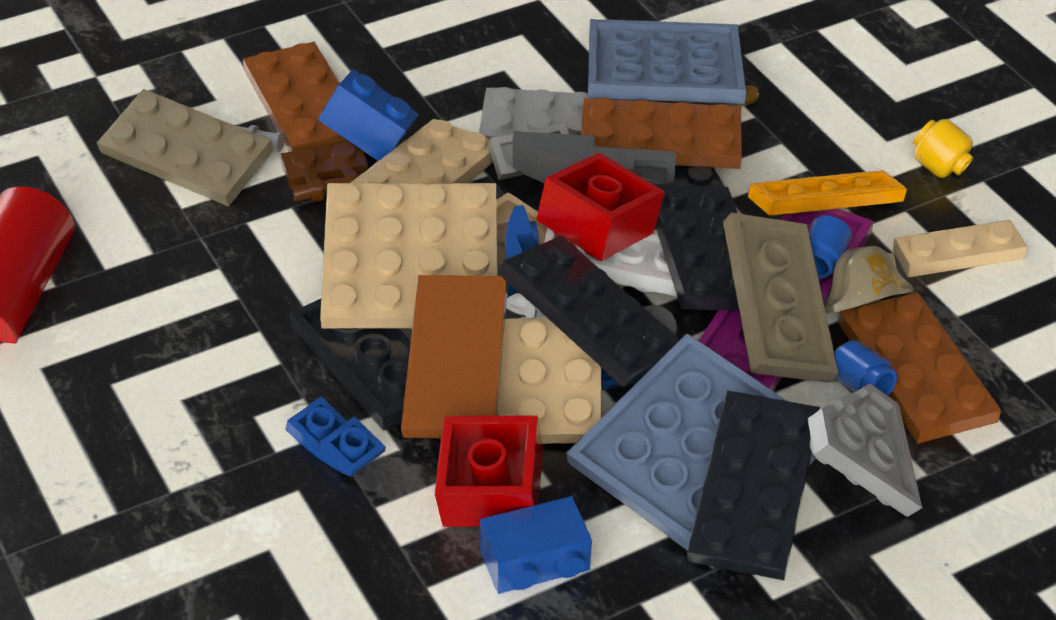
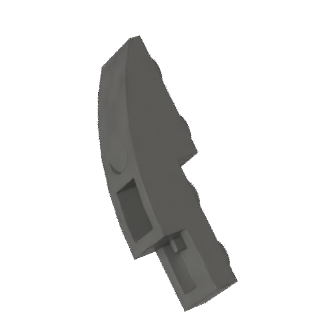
(547, 153)

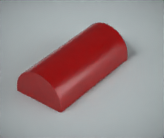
(32, 240)

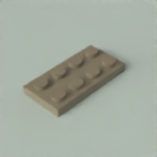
(185, 147)
(779, 298)

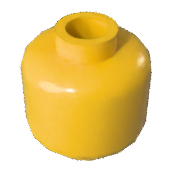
(943, 148)

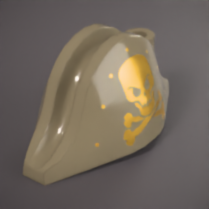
(864, 277)

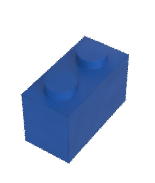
(368, 115)
(535, 545)

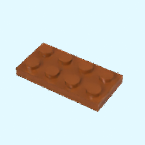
(294, 92)
(696, 132)
(934, 381)

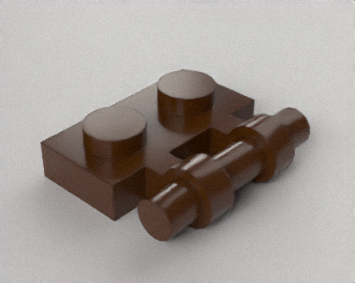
(312, 168)

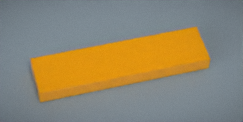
(826, 192)

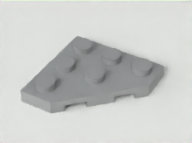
(869, 445)

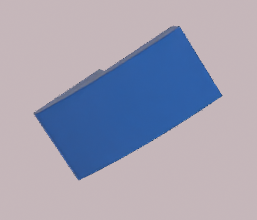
(519, 237)
(332, 439)

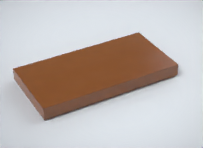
(454, 351)

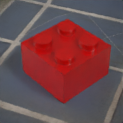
(599, 206)
(487, 467)

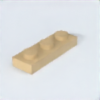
(959, 248)

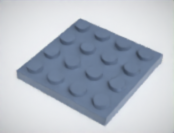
(665, 62)
(661, 436)

